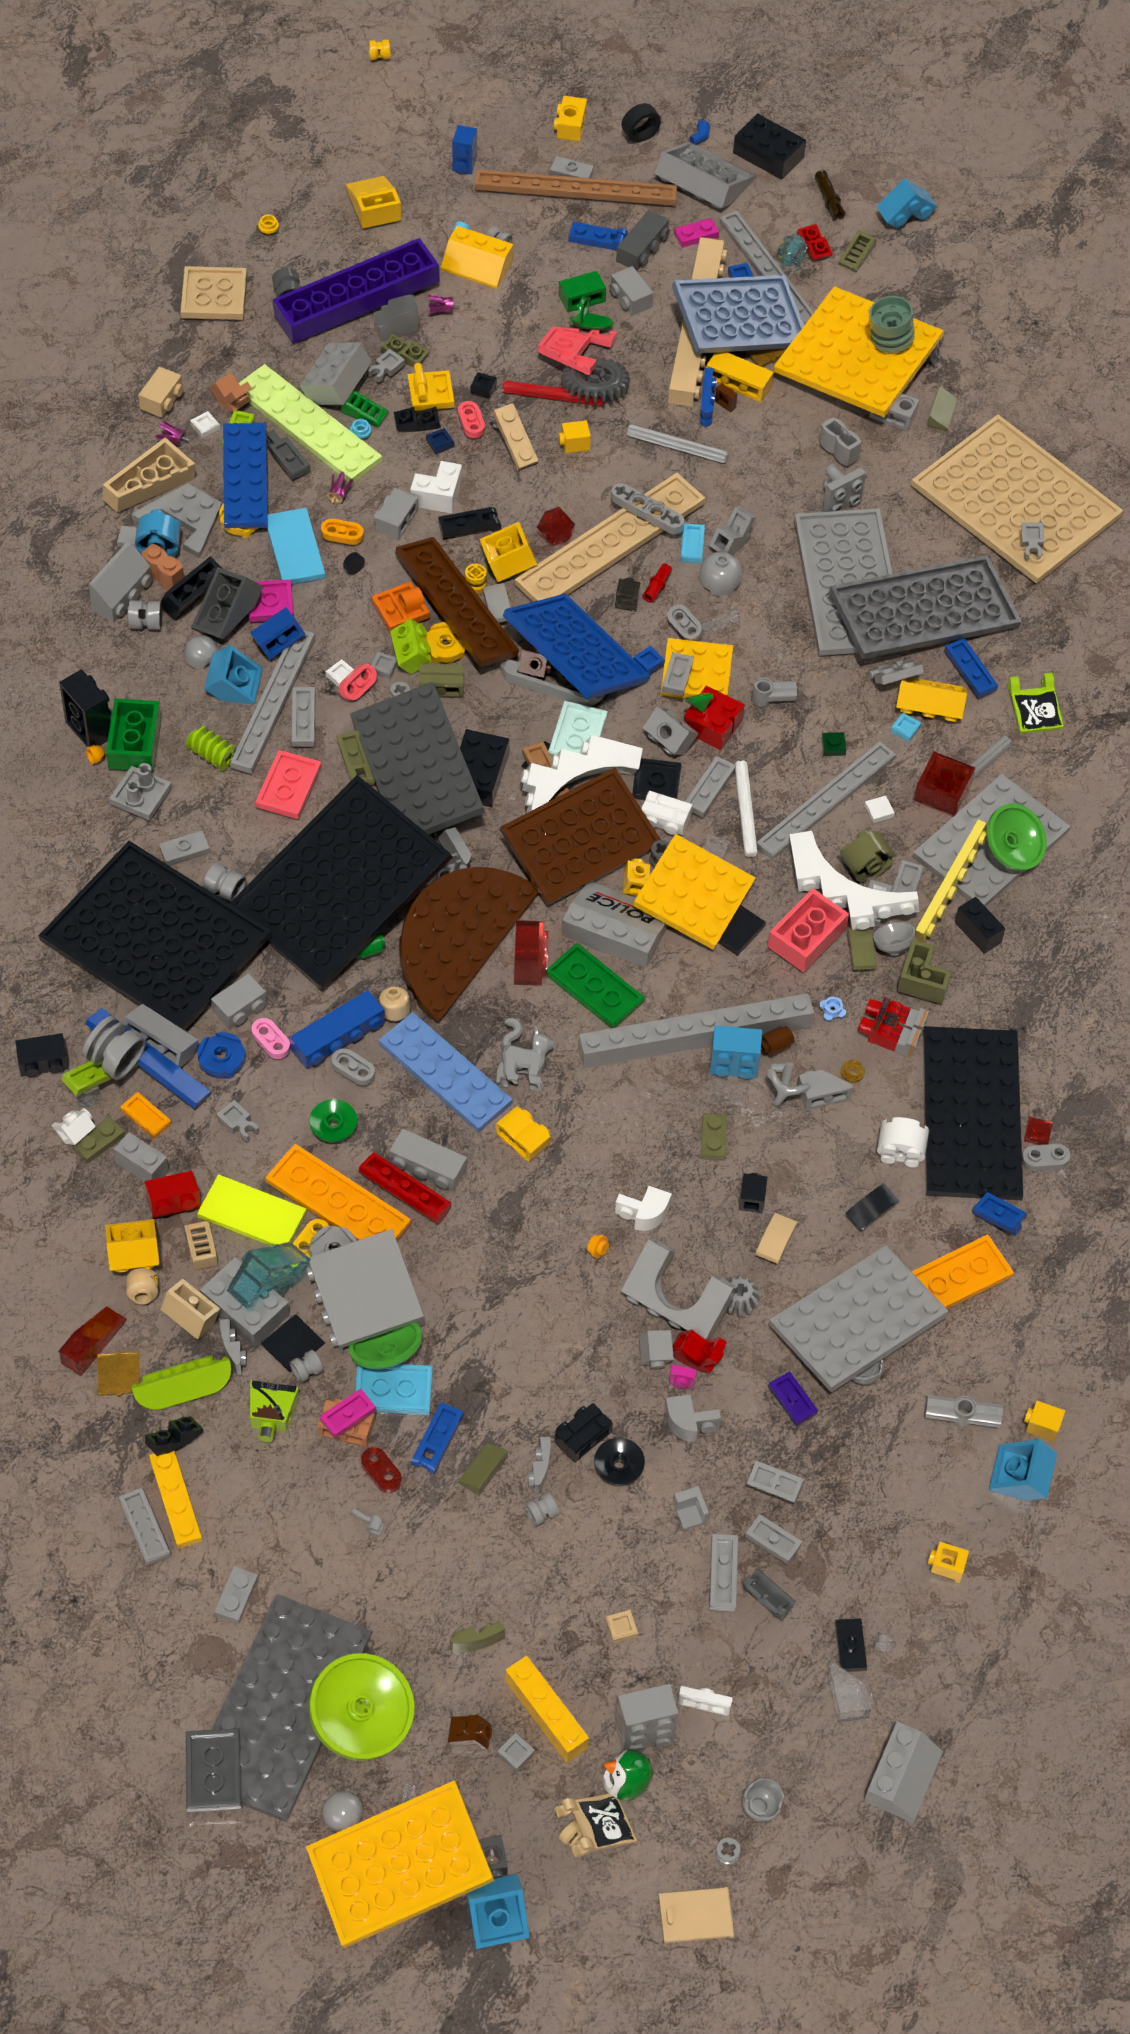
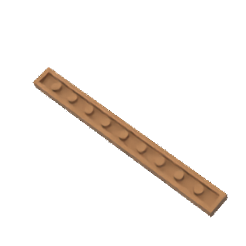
(575, 187)

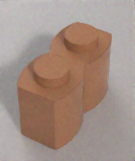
(164, 568)

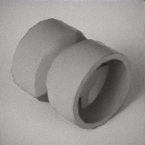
(153, 615)
(222, 881)

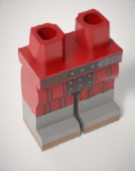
(894, 1026)

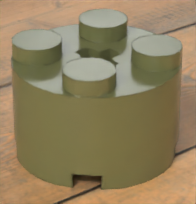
(868, 855)

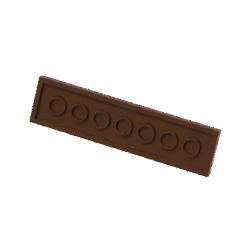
(457, 601)

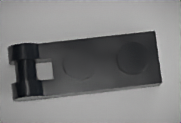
(469, 522)

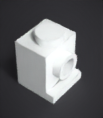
(74, 1126)

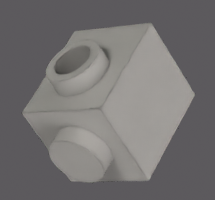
(656, 1348)

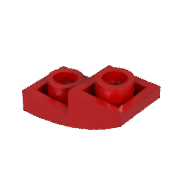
(816, 244)

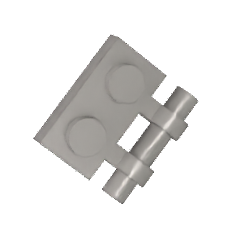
(896, 671)

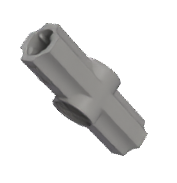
(979, 1412)

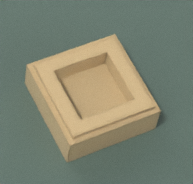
(621, 1626)

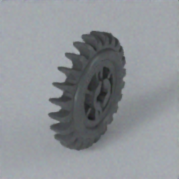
(597, 383)

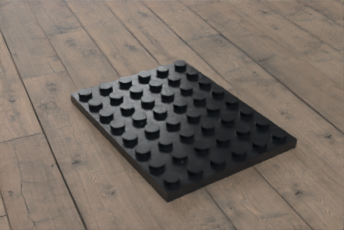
(341, 881)
(155, 935)

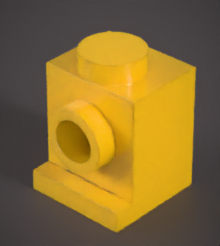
(635, 873)
(951, 1554)

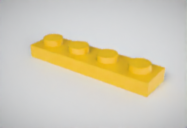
(175, 1499)

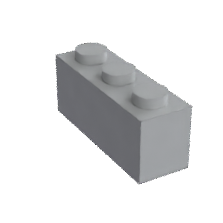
(162, 1034)
(428, 1160)

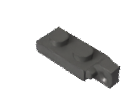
(287, 455)

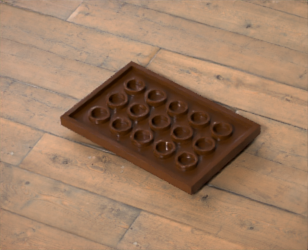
(580, 836)

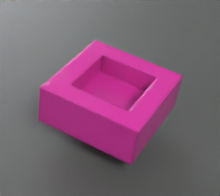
(682, 1377)

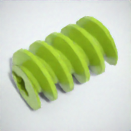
(211, 747)

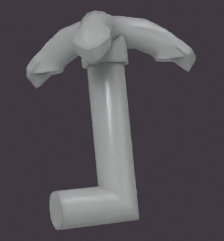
(783, 1087)

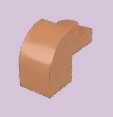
(230, 393)

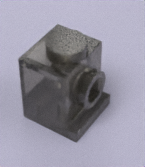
(627, 588)

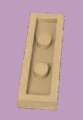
(515, 436)

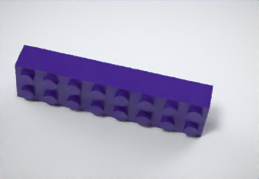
(356, 290)

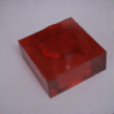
(1038, 1131)

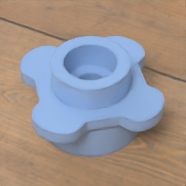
(832, 1002)

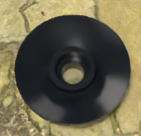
(621, 1451)

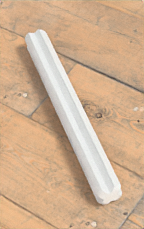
(746, 810)

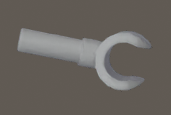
(375, 1523)

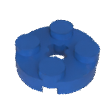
(221, 1067)

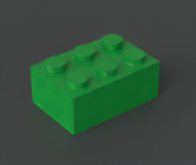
(133, 733)

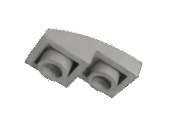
(497, 600)
(232, 1347)
(540, 1467)

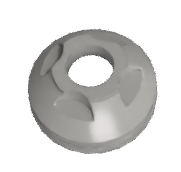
(894, 937)

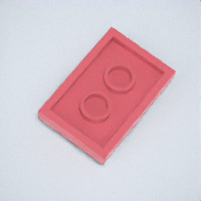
(288, 784)

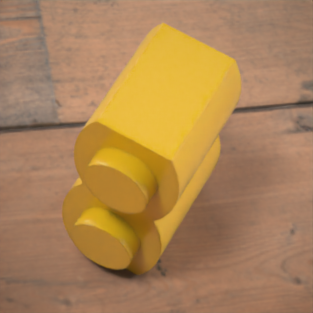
(523, 1133)

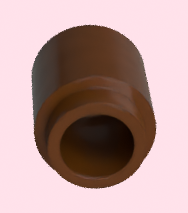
(776, 1041)

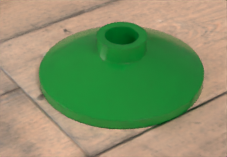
(333, 1112)

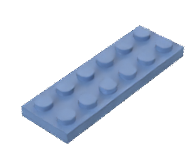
(445, 1072)

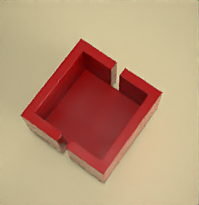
(715, 723)

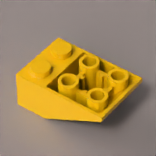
(374, 201)

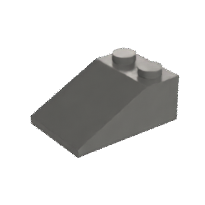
(226, 603)

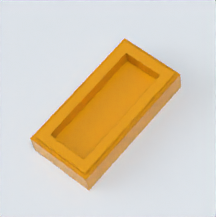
(145, 1115)

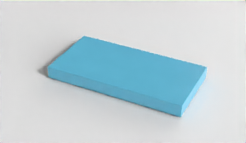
(295, 546)

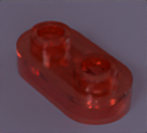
(379, 1469)

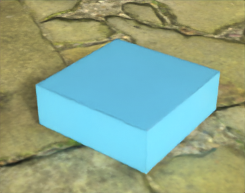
(906, 727)

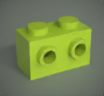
(411, 645)

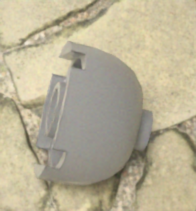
(720, 573)

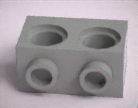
(901, 413)

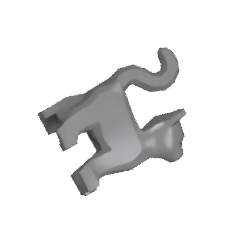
(522, 1060)

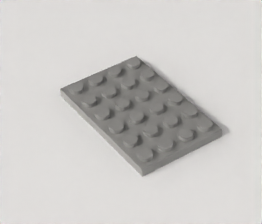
(987, 875)
(858, 1318)

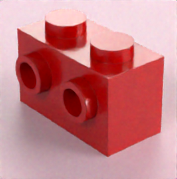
(172, 1194)

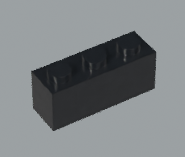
(189, 588)

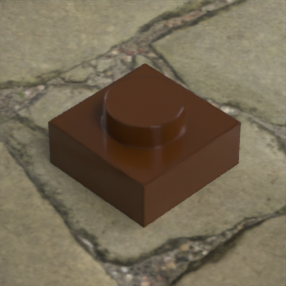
(726, 397)

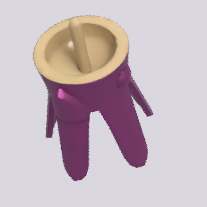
(336, 493)

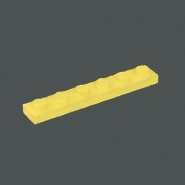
(948, 887)

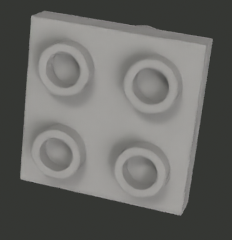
(842, 489)
(140, 792)

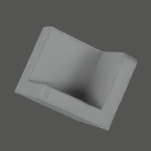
(690, 1508)

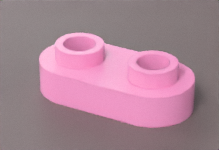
(271, 1040)

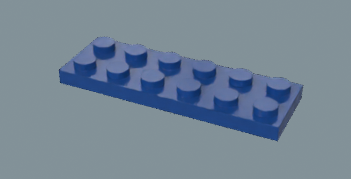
(245, 475)

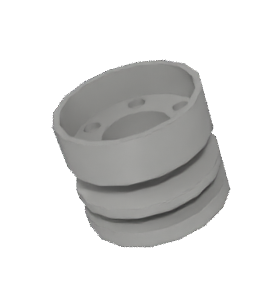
(114, 1047)

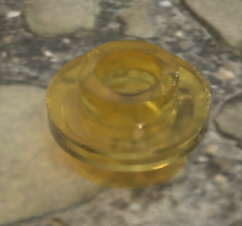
(852, 1065)

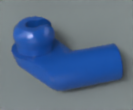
(703, 132)

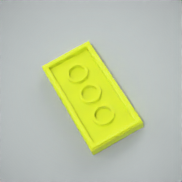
(251, 1212)

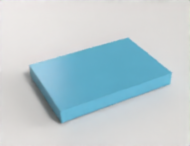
(397, 1388)

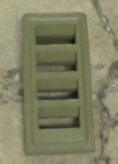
(864, 239)

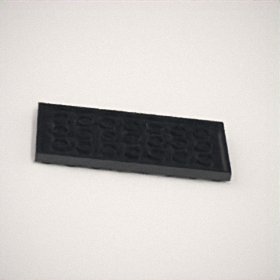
(972, 1113)

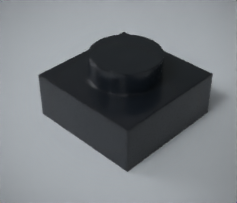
(483, 384)

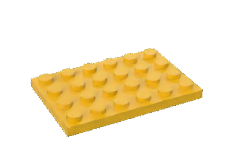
(399, 1864)

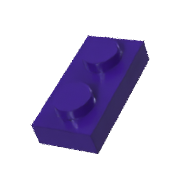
(793, 1398)

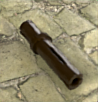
(833, 200)

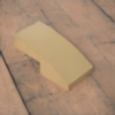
(776, 1238)

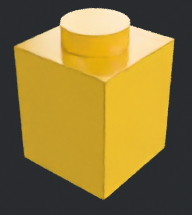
(575, 436)
(1044, 1420)

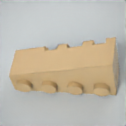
(148, 476)

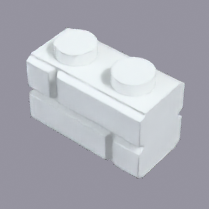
(667, 813)

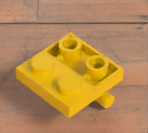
(430, 389)

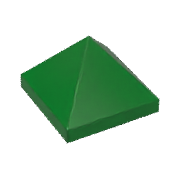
(699, 701)

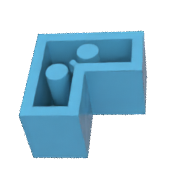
(905, 201)

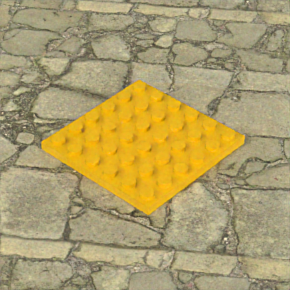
(840, 359)

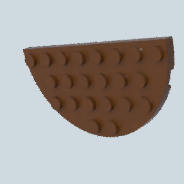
(456, 929)

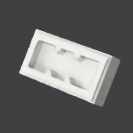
(705, 1700)

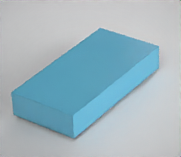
(692, 543)

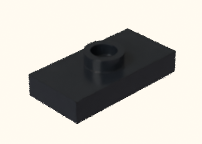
(851, 1644)

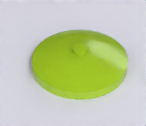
(361, 1707)

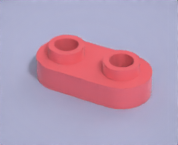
(473, 423)
(356, 683)

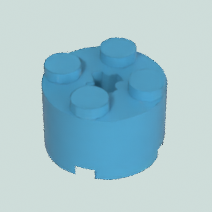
(158, 530)

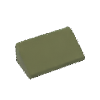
(942, 410)
(483, 1468)

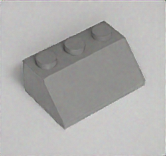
(119, 583)
(904, 1772)

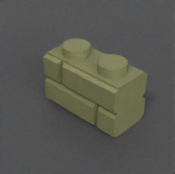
(447, 678)

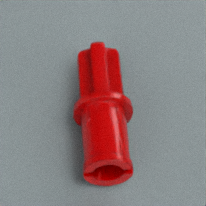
(657, 583)

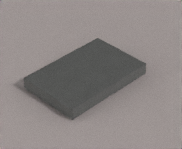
(213, 1770)

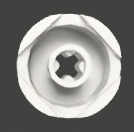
(902, 1141)

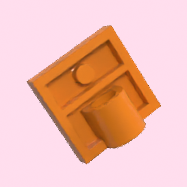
(400, 605)

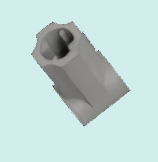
(768, 691)

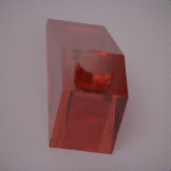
(90, 1340)

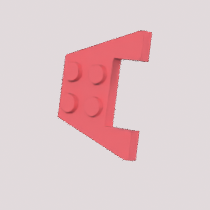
(568, 344)

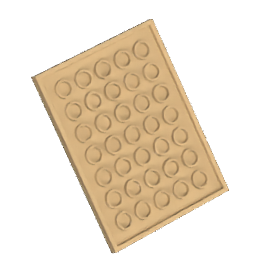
(1007, 480)

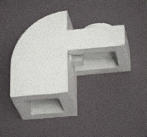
(646, 1213)

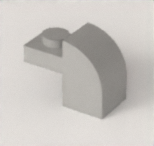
(734, 534)
(686, 1423)

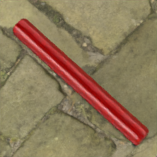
(547, 392)

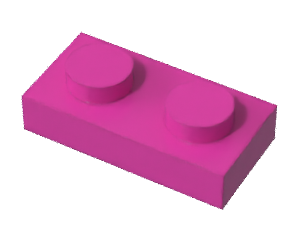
(691, 233)
(347, 1413)

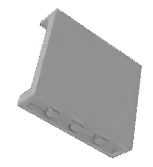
(364, 1289)

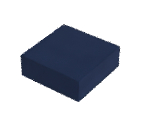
(440, 441)

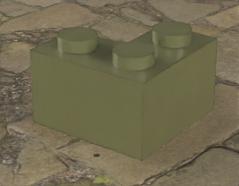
(920, 977)

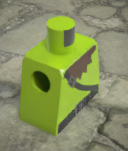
(271, 1407)

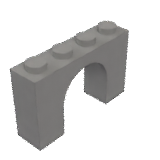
(645, 1288)

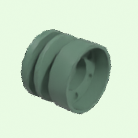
(892, 324)

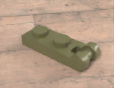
(354, 756)

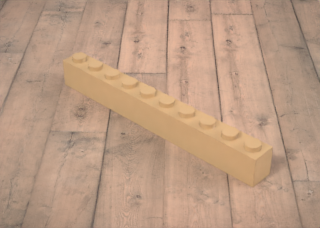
(687, 362)

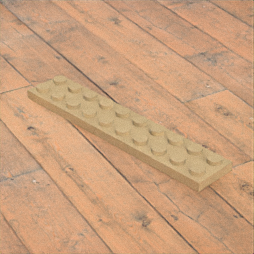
(605, 543)

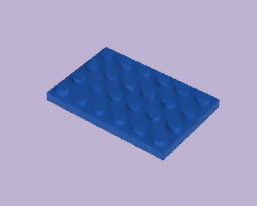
(576, 646)

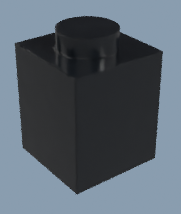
(753, 1192)

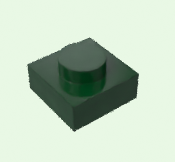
(833, 744)

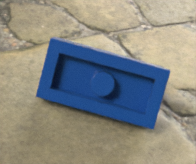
(1000, 1213)

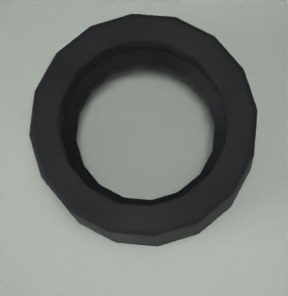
(637, 114)

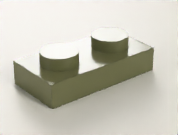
(714, 1136)
(99, 1139)

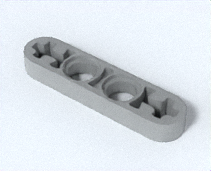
(645, 510)

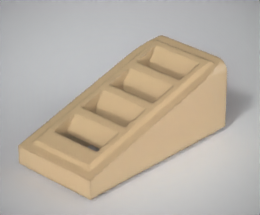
(204, 1260)

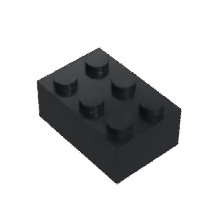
(769, 146)
(86, 708)
(486, 762)

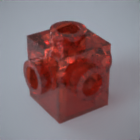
(556, 525)

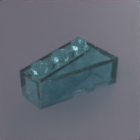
(265, 1270)

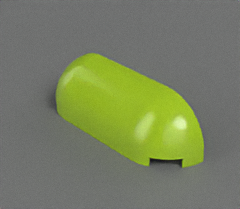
(182, 1382)

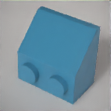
(233, 676)
(1023, 1470)
(498, 1912)

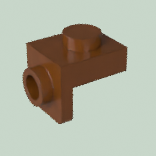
(470, 1731)

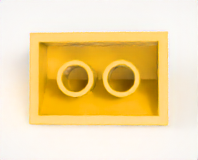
(477, 257)
(932, 698)

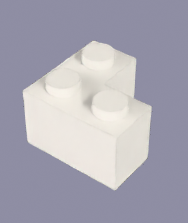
(441, 491)

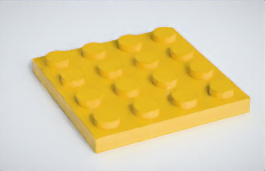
(694, 891)

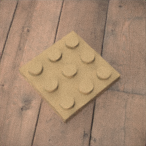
(213, 293)

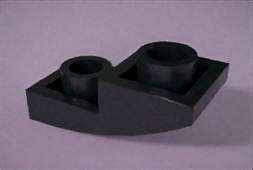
(412, 421)
(872, 1207)
(178, 1434)

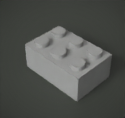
(336, 373)
(251, 1323)
(646, 1718)

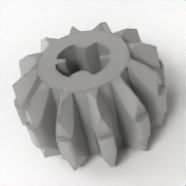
(749, 1296)

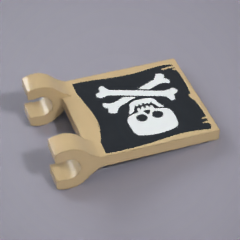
(600, 1821)

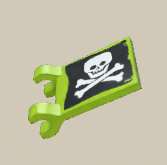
(1036, 707)

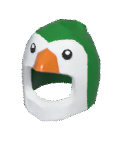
(631, 1775)

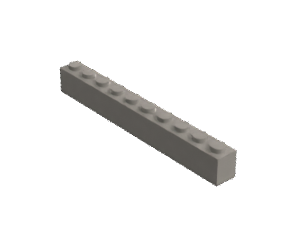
(690, 1030)

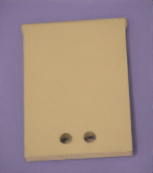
(696, 1915)

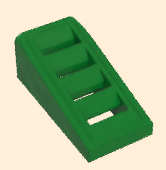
(359, 400)

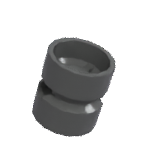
(285, 281)

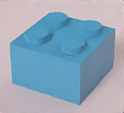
(735, 1052)

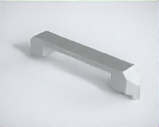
(510, 673)

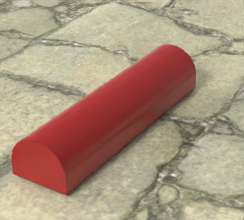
(405, 1187)

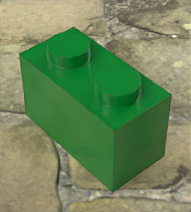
(586, 285)

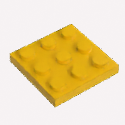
(709, 667)

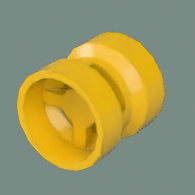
(383, 52)
(476, 577)

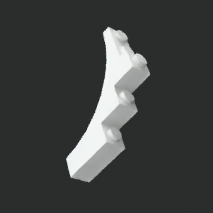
(595, 757)
(862, 902)

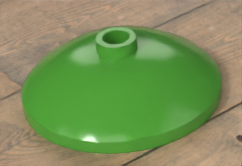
(1025, 837)
(388, 1348)

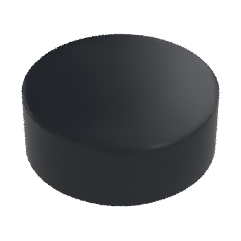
(353, 563)

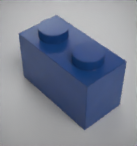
(464, 149)
(277, 633)

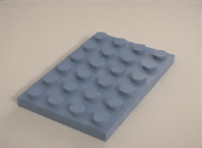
(738, 313)

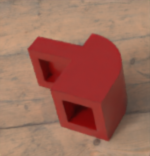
(697, 1352)

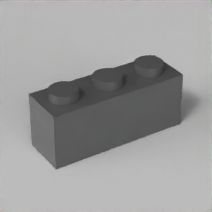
(643, 240)

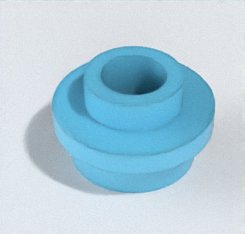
(361, 428)

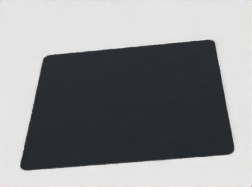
(292, 1341)

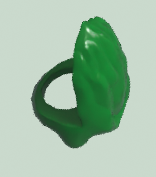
(589, 321)

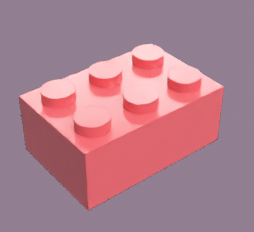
(808, 930)

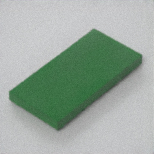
(595, 986)

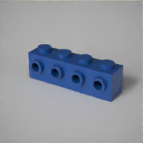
(337, 1029)

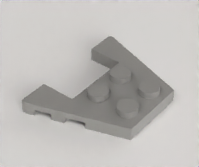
(193, 509)

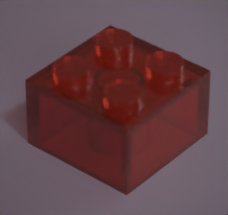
(944, 783)
(530, 953)

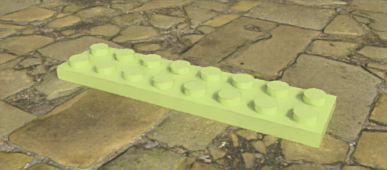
(310, 424)

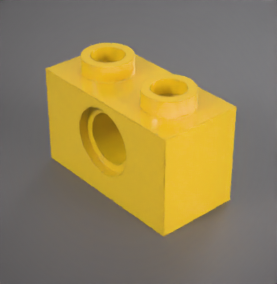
(571, 118)

